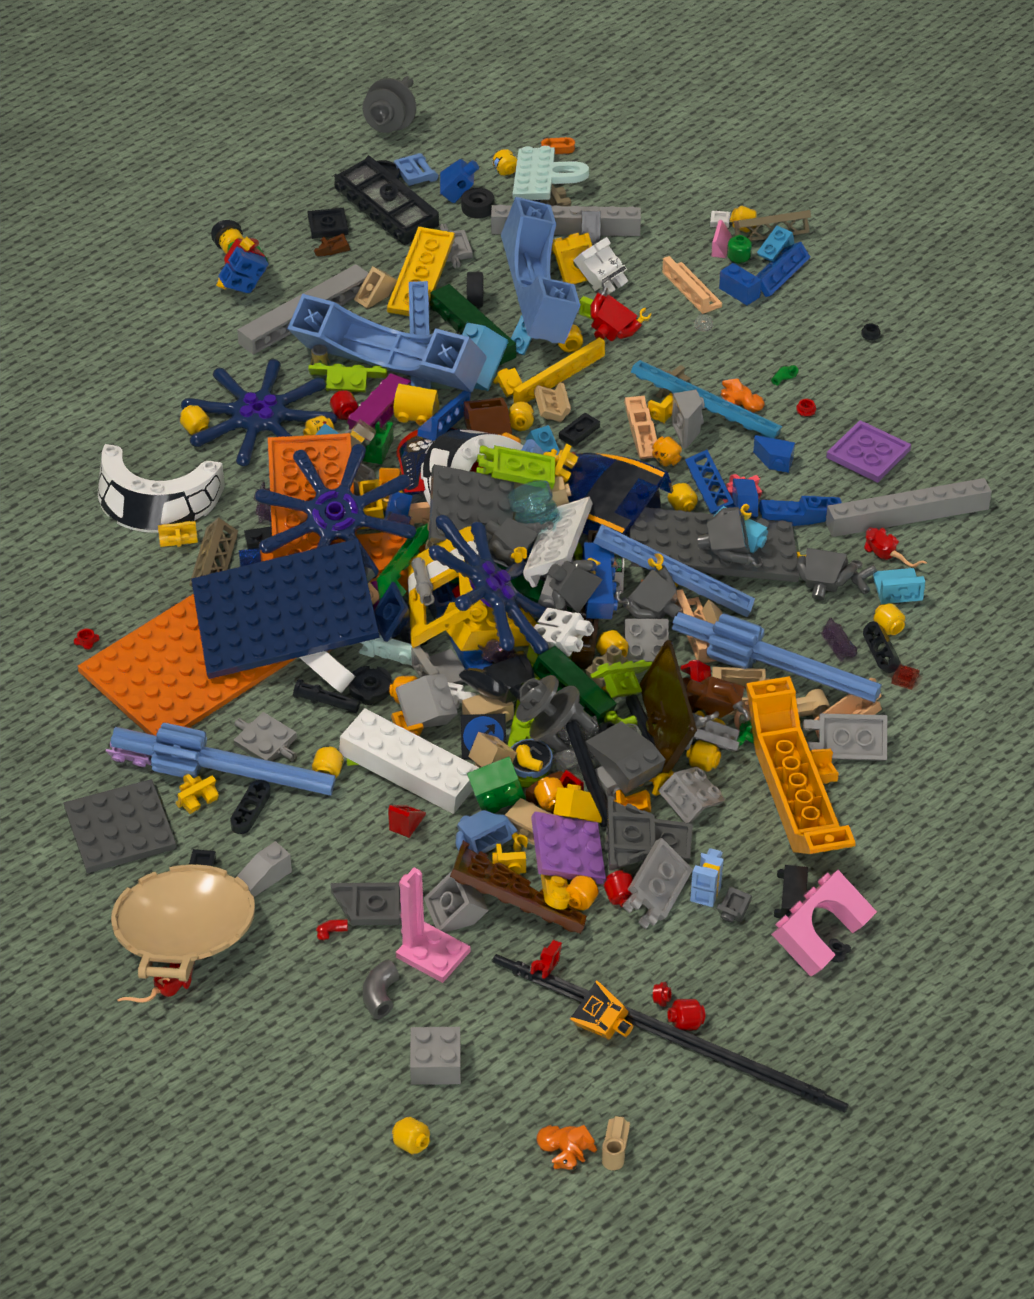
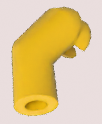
(525, 759)

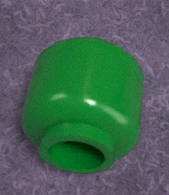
(739, 249)

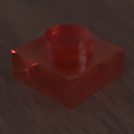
(905, 677)

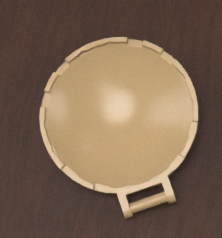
(182, 917)

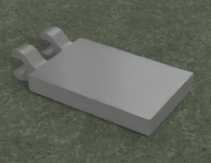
(850, 736)
(657, 883)

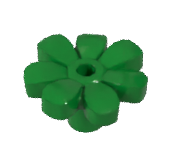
(745, 733)

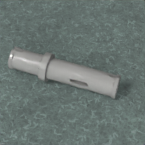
(424, 585)

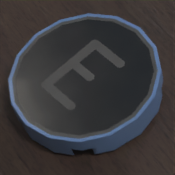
(539, 751)

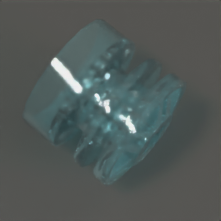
(533, 503)

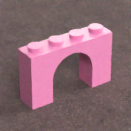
(797, 932)

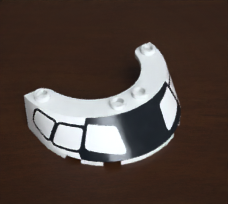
(459, 451)
(149, 503)

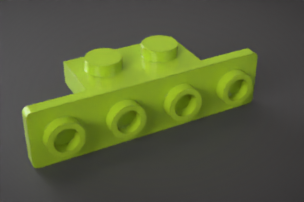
(347, 378)
(621, 678)

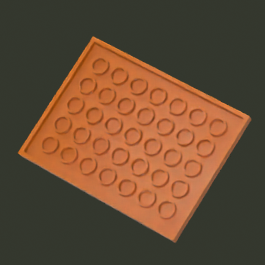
(162, 674)

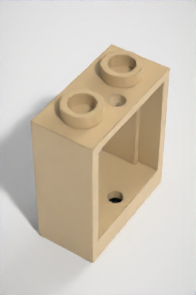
(739, 676)

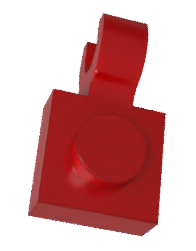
(548, 959)

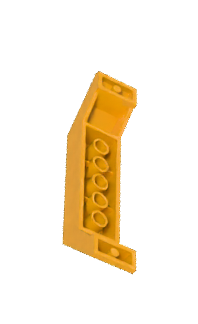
(791, 770)

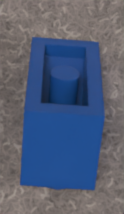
(774, 453)
(745, 493)

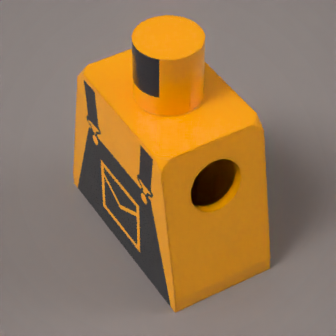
(602, 1013)

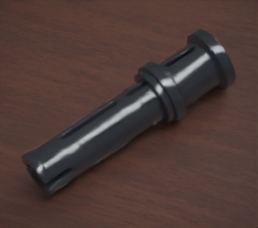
(318, 694)

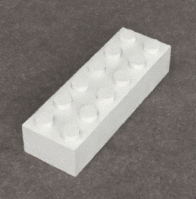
(407, 760)

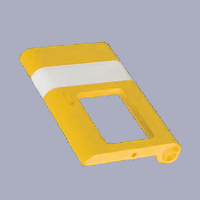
(439, 576)

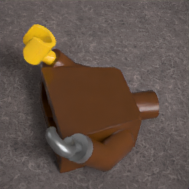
(719, 696)

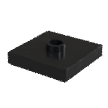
(327, 223)

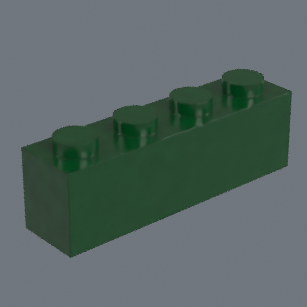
(592, 697)

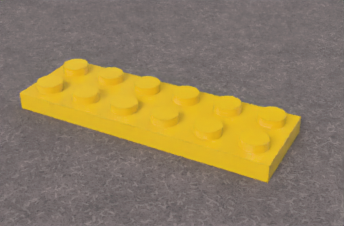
(423, 263)

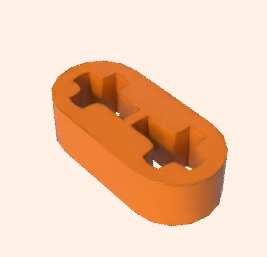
(562, 145)

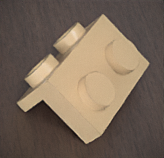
(553, 403)

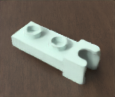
(392, 650)

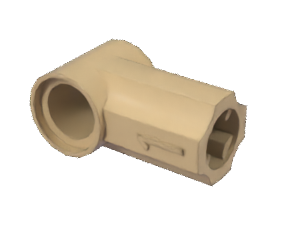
(812, 704)
(615, 1143)

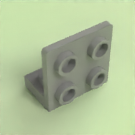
(645, 638)
(440, 663)
(690, 793)

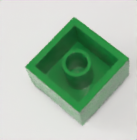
(496, 785)

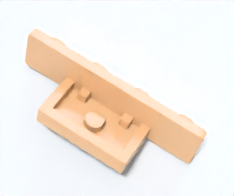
(853, 705)

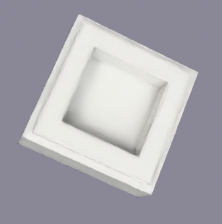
(719, 215)

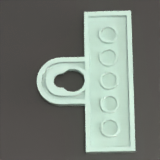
(538, 171)

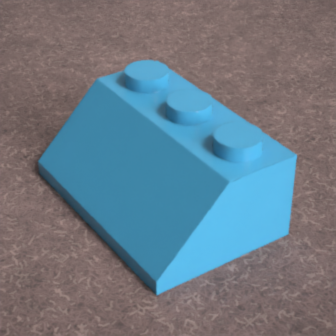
(492, 346)

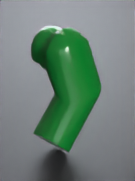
(785, 373)

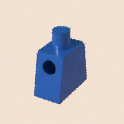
(457, 179)

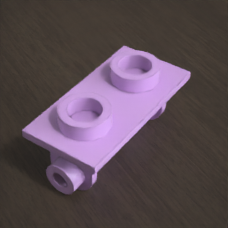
(121, 755)

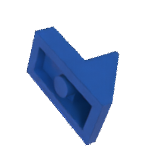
(398, 508)

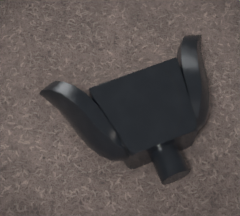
(501, 679)

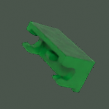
(380, 444)

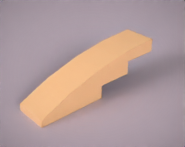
(641, 425)

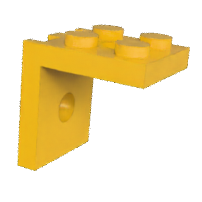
(566, 251)

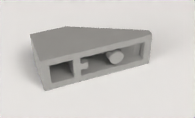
(266, 868)

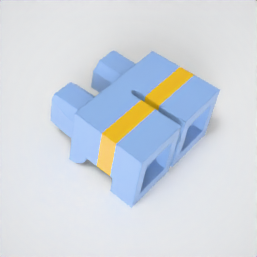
(707, 878)

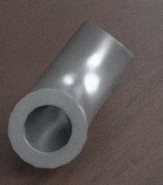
(375, 989)

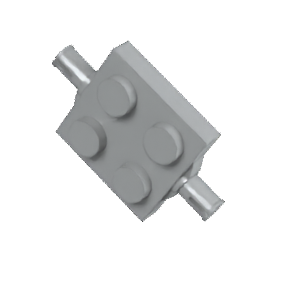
(460, 248)
(265, 738)

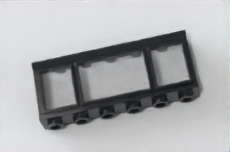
(398, 217)

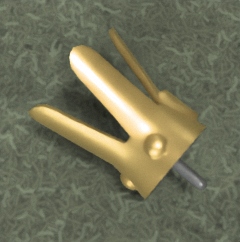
(319, 352)

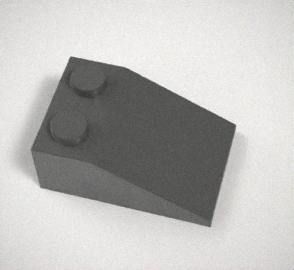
(626, 756)

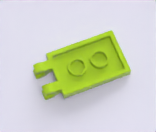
(516, 465)

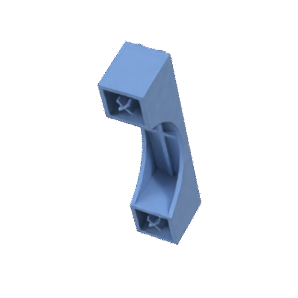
(545, 303)
(432, 357)

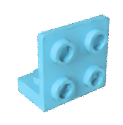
(899, 586)

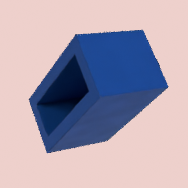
(740, 284)

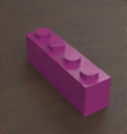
(379, 404)

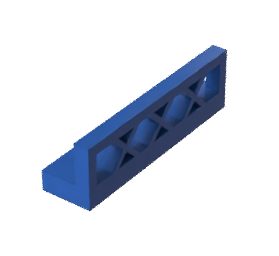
(782, 268)
(444, 418)
(701, 482)

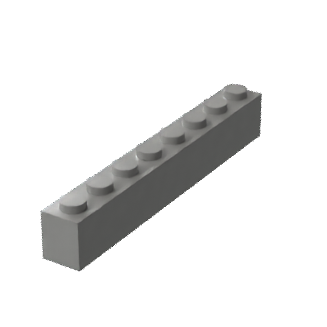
(614, 220)
(274, 324)
(908, 507)

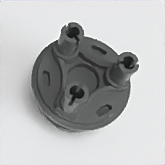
(390, 104)
(551, 710)

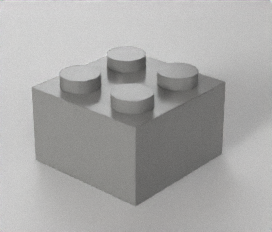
(435, 1055)

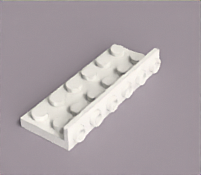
(560, 542)

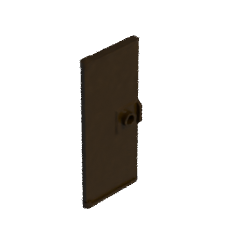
(667, 706)

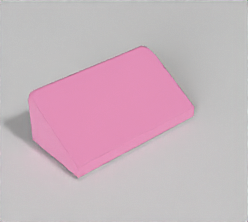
(720, 240)

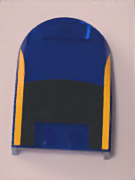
(617, 488)

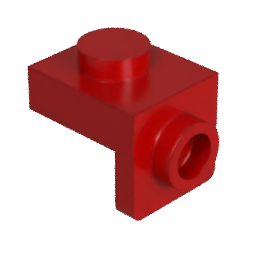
(697, 670)

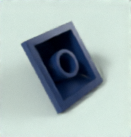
(391, 613)

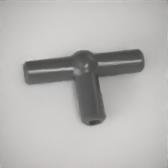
(858, 578)

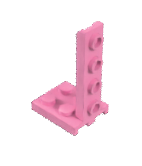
(423, 944)

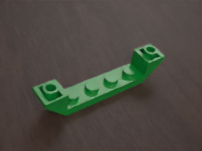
(402, 561)

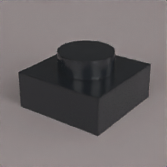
(203, 857)

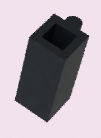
(793, 888)

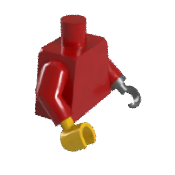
(612, 318)

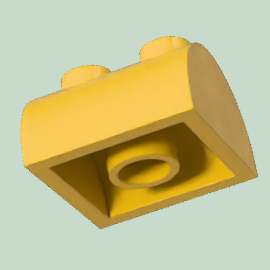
(415, 404)

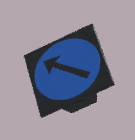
(485, 723)

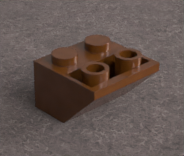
(487, 416)

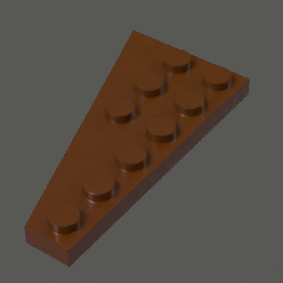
(510, 888)

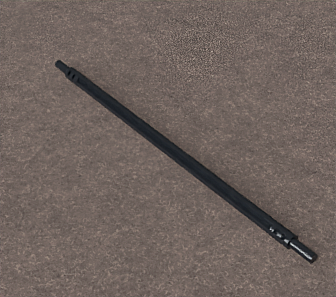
(682, 1038)

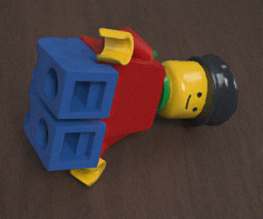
(243, 257)

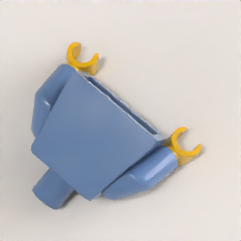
(486, 830)

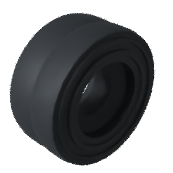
(477, 202)
(475, 288)

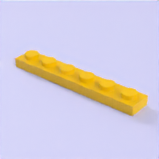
(561, 370)

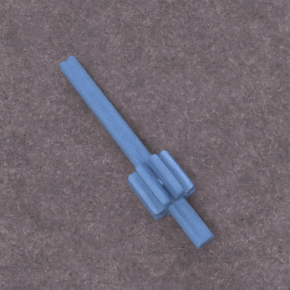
(741, 645)
(184, 751)

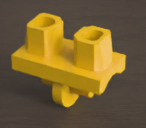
(564, 457)
(177, 534)
(195, 788)

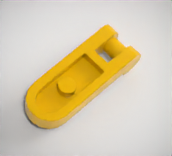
(555, 891)

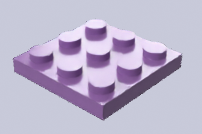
(868, 451)
(567, 847)

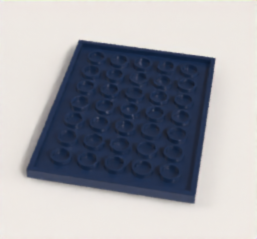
(284, 608)

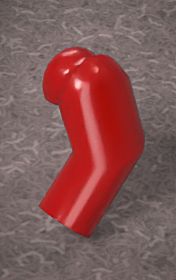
(331, 926)

